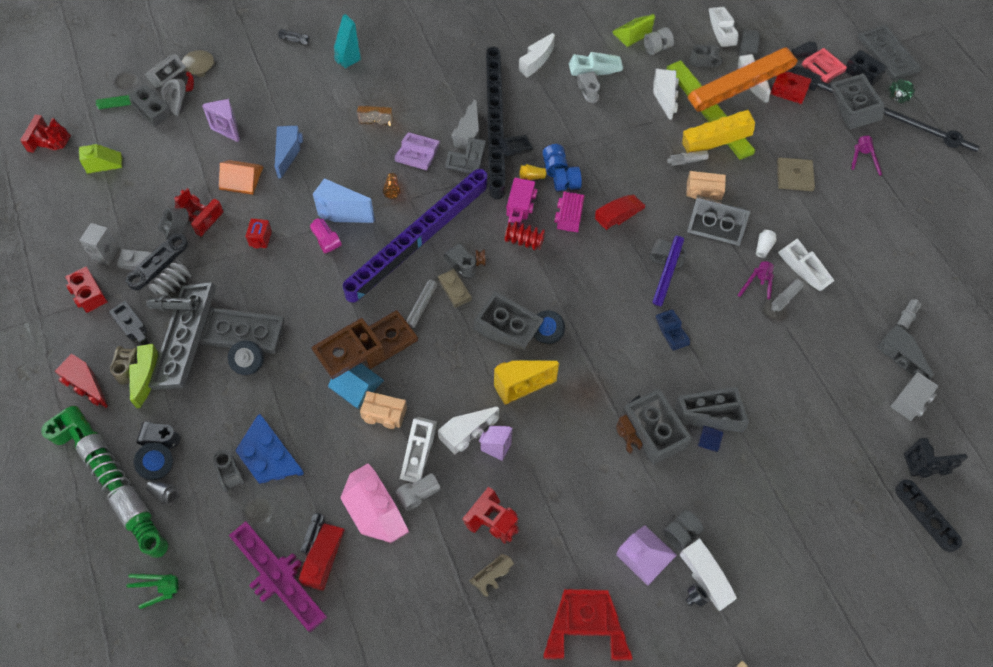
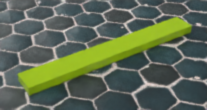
(688, 83)

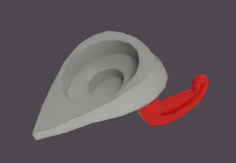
(174, 91)

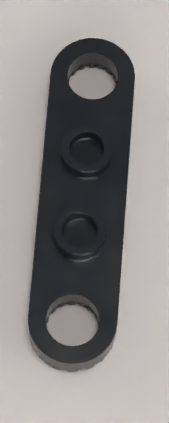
(156, 261)

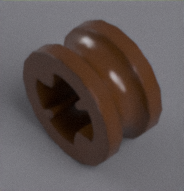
(480, 258)

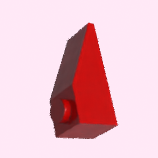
(321, 557)

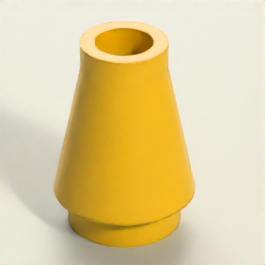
(531, 172)

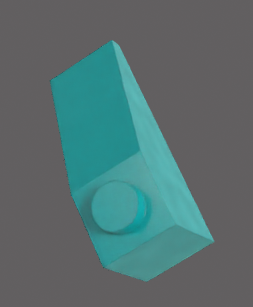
(346, 43)

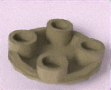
(198, 62)

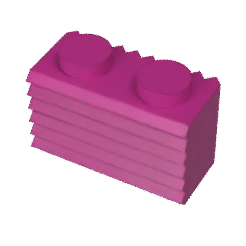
(570, 211)

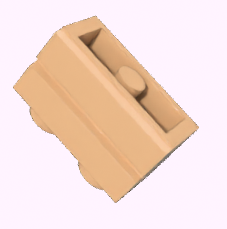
(706, 185)
(383, 410)

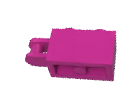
(520, 200)

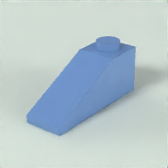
(287, 147)

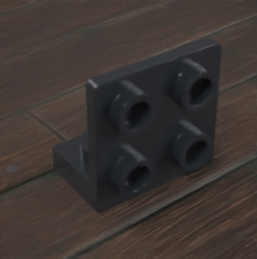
(923, 463)

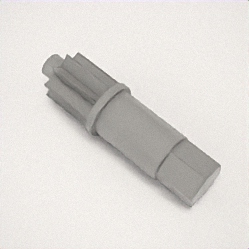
(690, 157)
(785, 297)

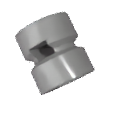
(658, 40)

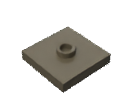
(795, 174)

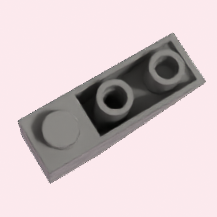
(467, 127)

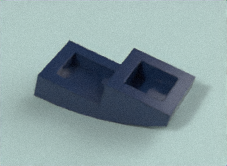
(672, 330)

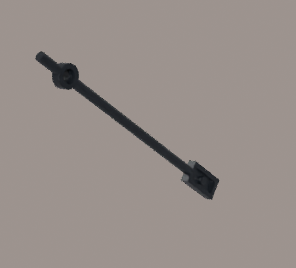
(951, 138)

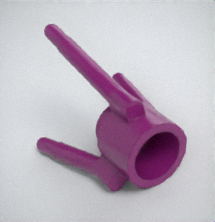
(866, 146)
(764, 273)

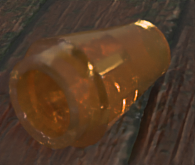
(391, 187)

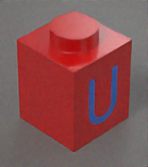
(258, 233)

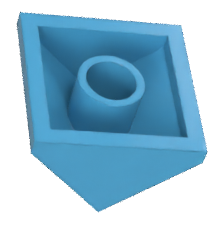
(355, 384)

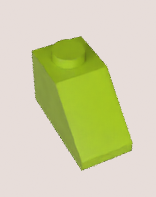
(99, 158)

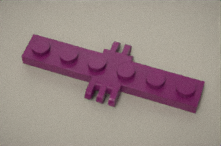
(277, 577)

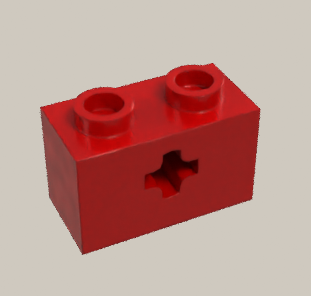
(791, 87)

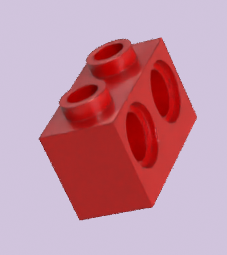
(85, 289)

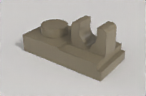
(496, 568)

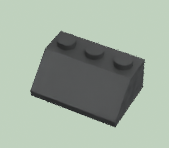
(718, 220)

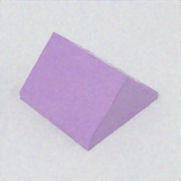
(222, 119)

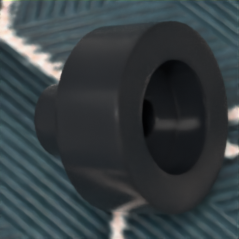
(697, 595)

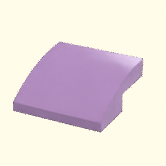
(417, 151)

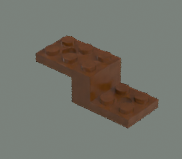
(364, 344)

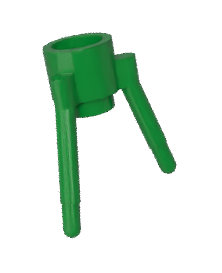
(166, 584)

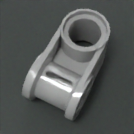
(589, 86)

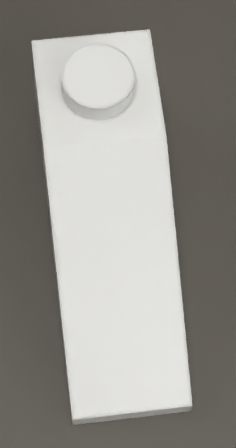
(418, 449)

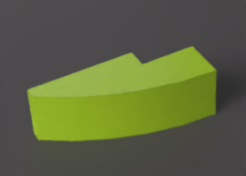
(141, 374)

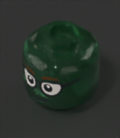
(901, 90)

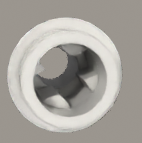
(765, 243)

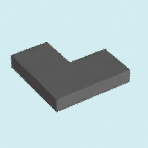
(470, 160)

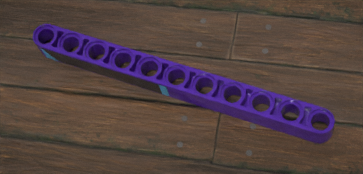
(425, 225)

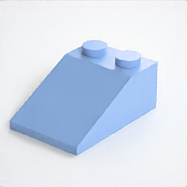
(342, 204)

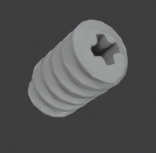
(170, 279)

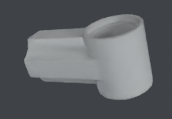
(413, 494)

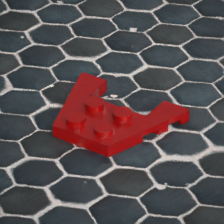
(587, 615)

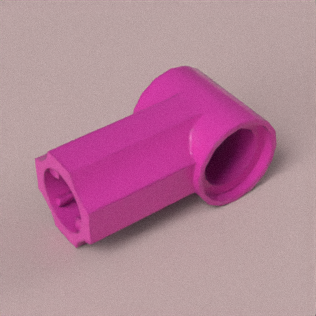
(326, 238)

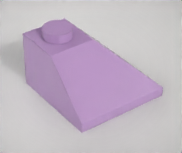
(645, 554)

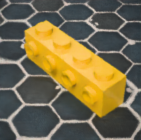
(719, 132)

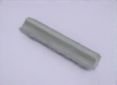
(421, 303)

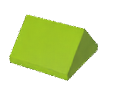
(635, 30)

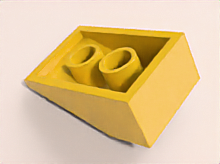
(521, 378)

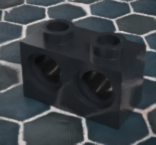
(865, 64)

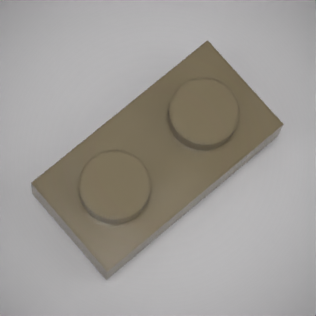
(454, 288)

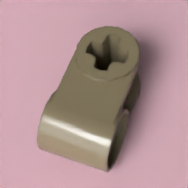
(122, 359)

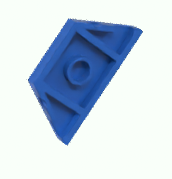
(266, 454)

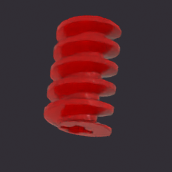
(525, 236)

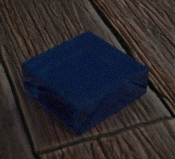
(710, 438)

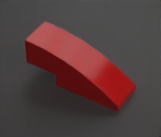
(618, 211)

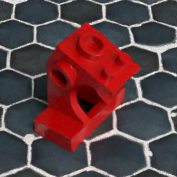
(47, 136)
(208, 214)
(503, 526)

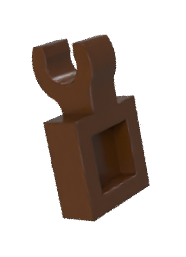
(627, 431)

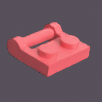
(827, 62)

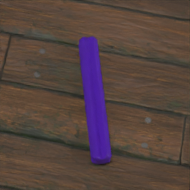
(668, 270)

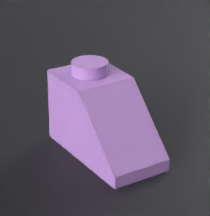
(496, 441)

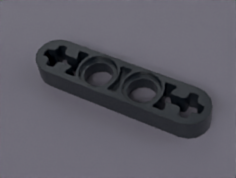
(930, 513)

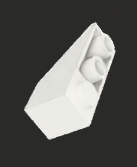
(664, 90)
(462, 429)

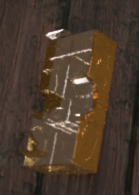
(369, 114)

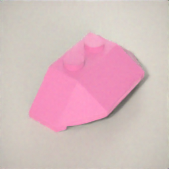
(372, 506)

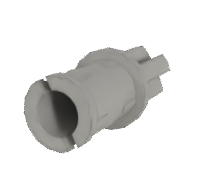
(909, 314)

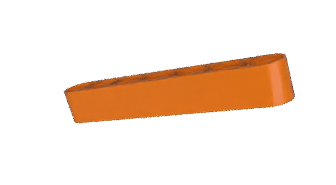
(742, 79)

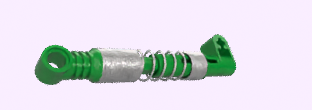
(96, 453)

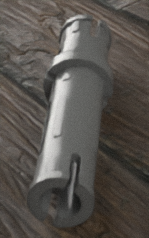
(166, 303)

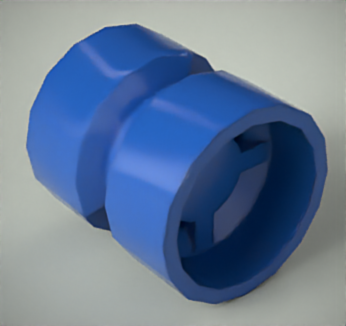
(554, 158)
(567, 179)

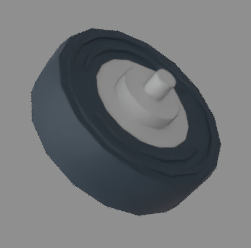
(245, 357)

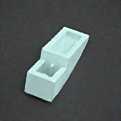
(597, 62)

